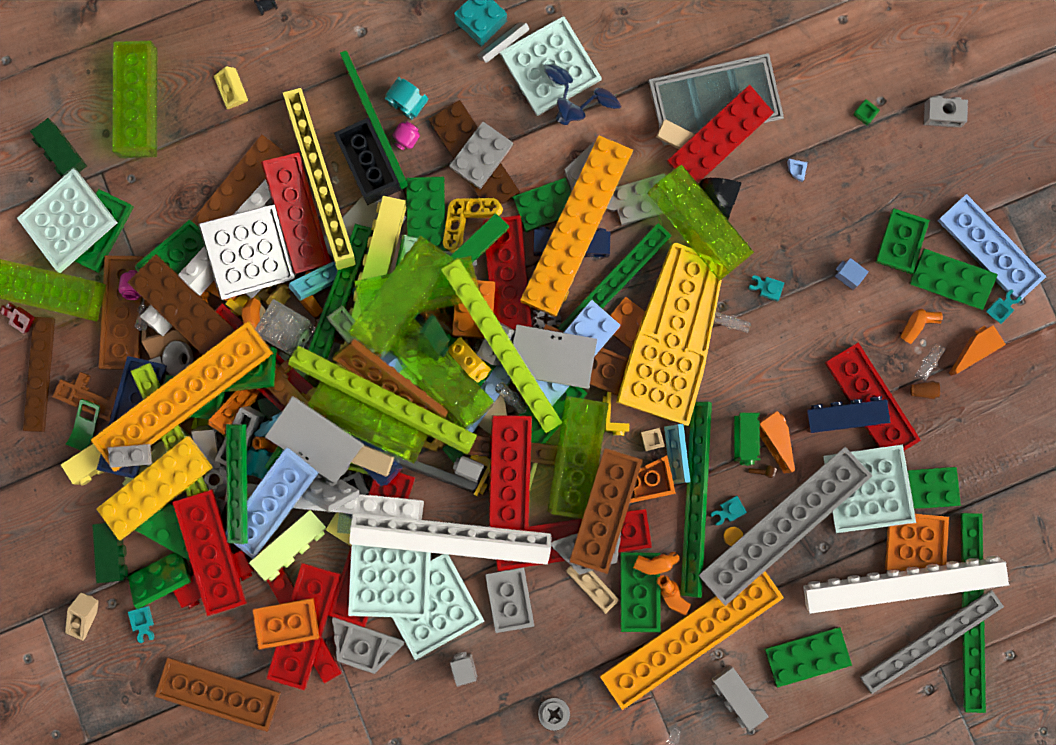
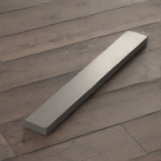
(931, 641)

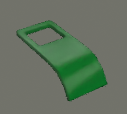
(83, 428)

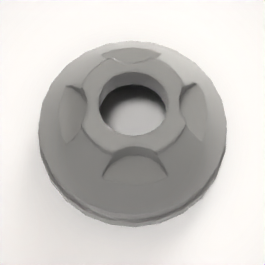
(173, 356)
(220, 489)

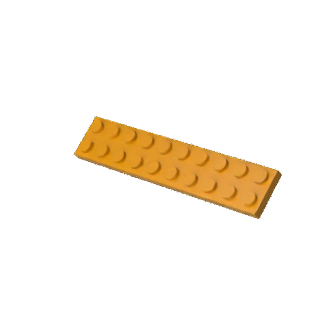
(576, 226)
(186, 392)
(687, 641)

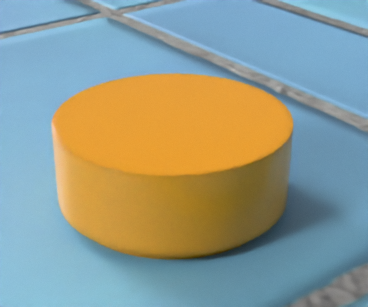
(732, 535)

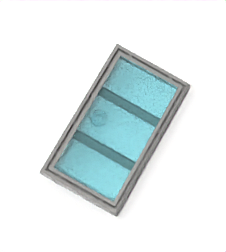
(699, 94)

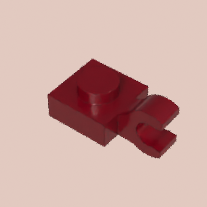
(18, 317)

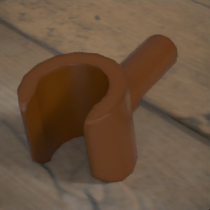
(770, 471)

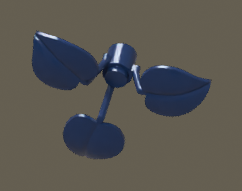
(569, 111)

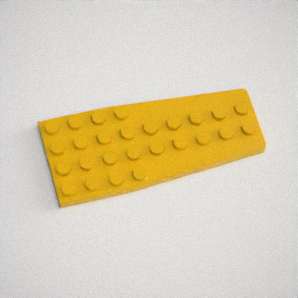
(672, 339)

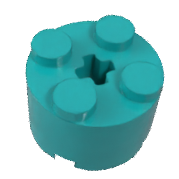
(406, 97)
(256, 461)

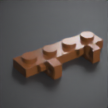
(284, 389)
(77, 390)

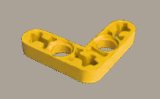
(463, 213)

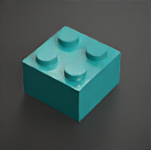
(480, 19)

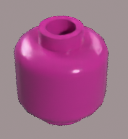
(406, 135)
(125, 289)

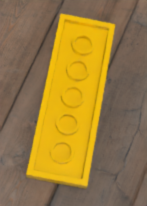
(154, 488)

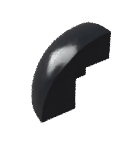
(721, 192)

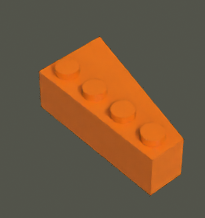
(653, 481)

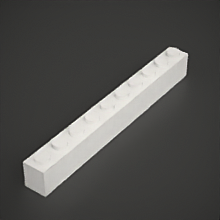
(198, 271)
(366, 505)
(450, 538)
(905, 585)

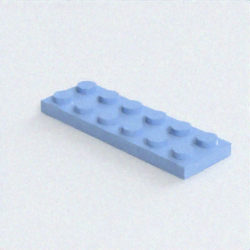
(991, 247)
(590, 323)
(275, 499)

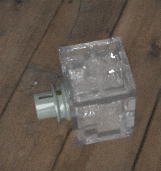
(285, 328)

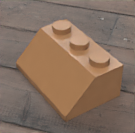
(156, 343)

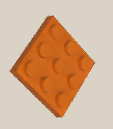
(917, 543)

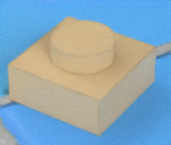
(652, 439)

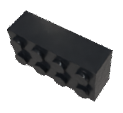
(367, 161)

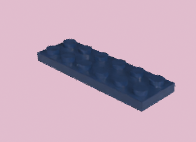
(126, 399)

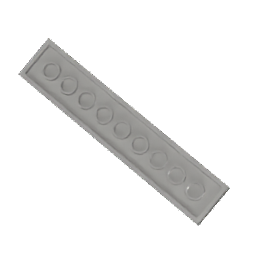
(785, 526)

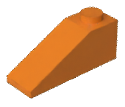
(979, 346)
(776, 437)

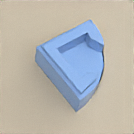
(797, 169)

